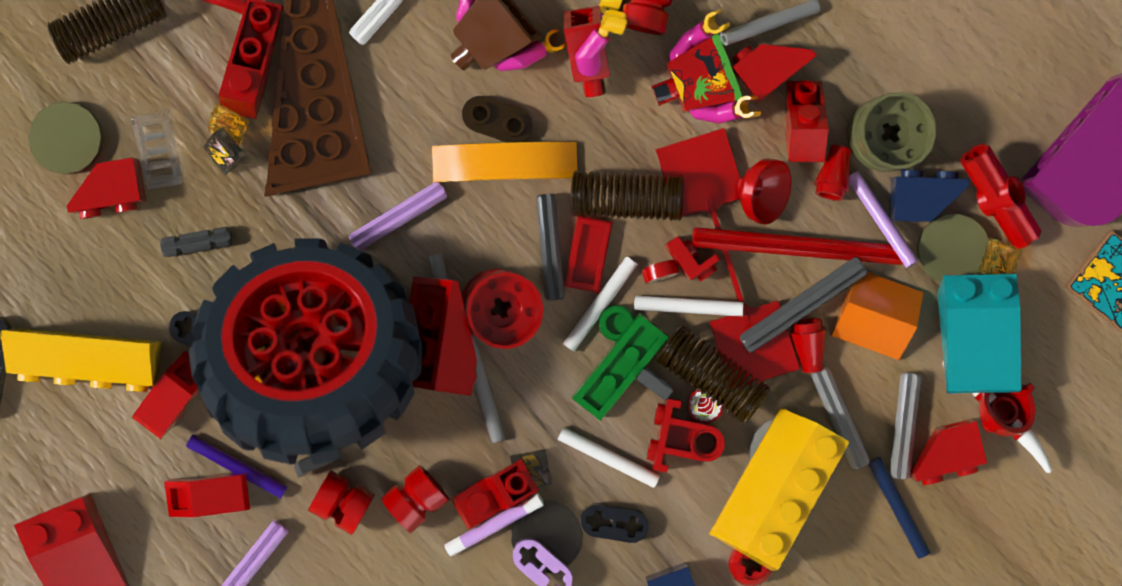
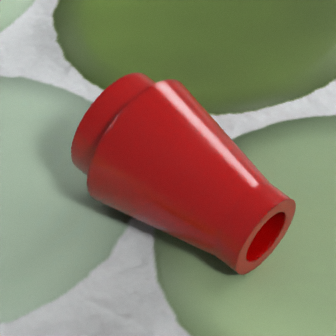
(834, 175)
(810, 343)

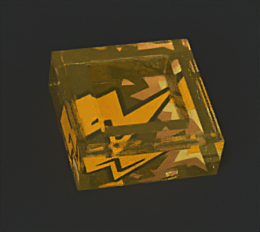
(231, 121)
(999, 258)

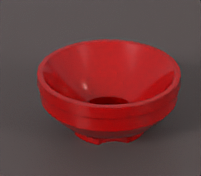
(765, 190)

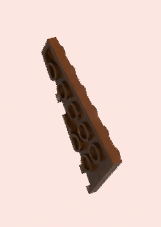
(315, 108)

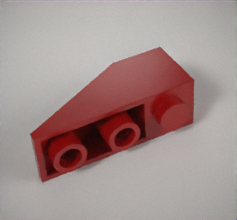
(251, 58)

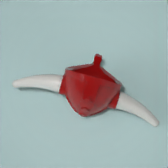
(1013, 416)

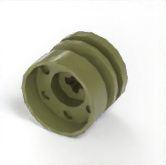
(908, 143)

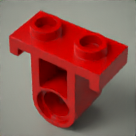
(679, 436)

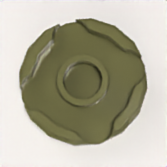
(65, 138)
(951, 246)

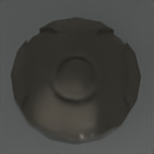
(552, 526)

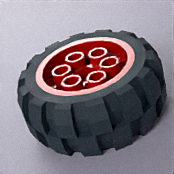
(296, 292)

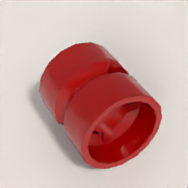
(647, 16)
(415, 498)
(341, 502)

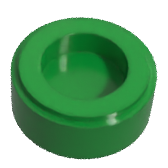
(615, 321)

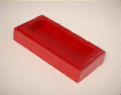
(588, 254)

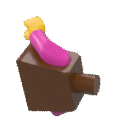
(498, 36)

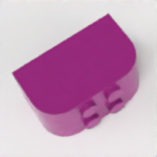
(1082, 169)

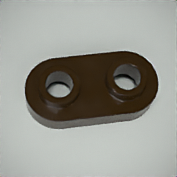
(497, 119)

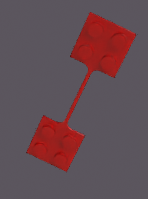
(708, 183)

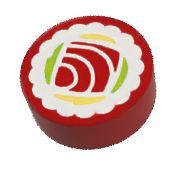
(660, 271)
(703, 409)

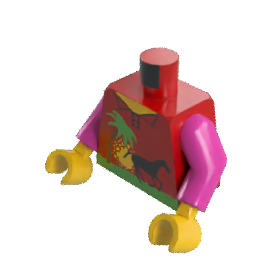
(586, 42)
(703, 76)

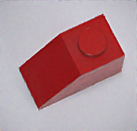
(768, 67)

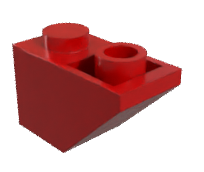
(806, 121)
(109, 186)
(950, 450)

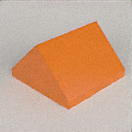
(879, 315)

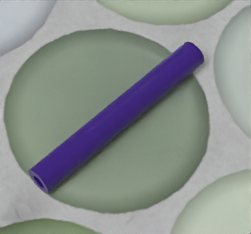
(236, 466)

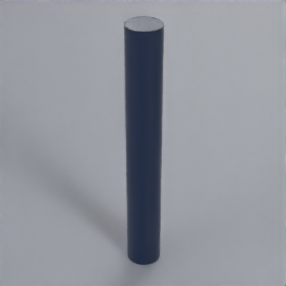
(898, 507)

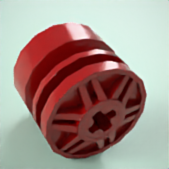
(520, 315)

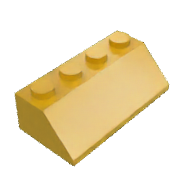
(81, 357)
(779, 488)

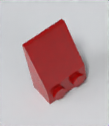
(445, 337)
(71, 546)

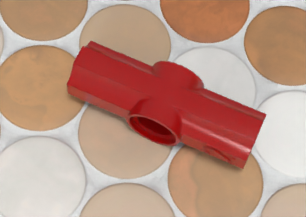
(1000, 196)

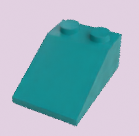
(980, 333)

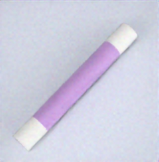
(494, 524)

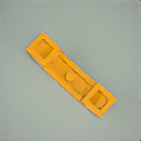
(504, 161)

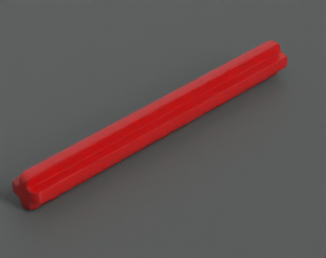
(794, 245)

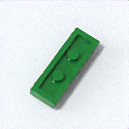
(620, 366)

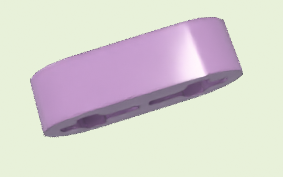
(548, 560)

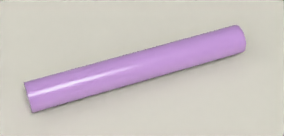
(882, 220)

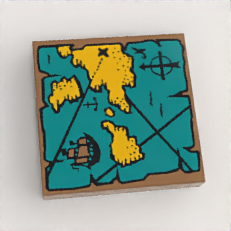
(1100, 280)

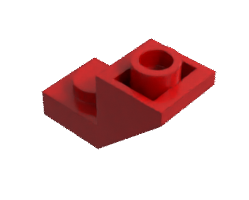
(168, 398)
(494, 493)
(207, 495)

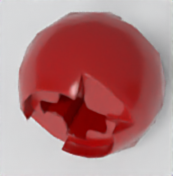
(738, 570)

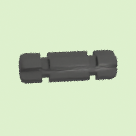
(196, 241)

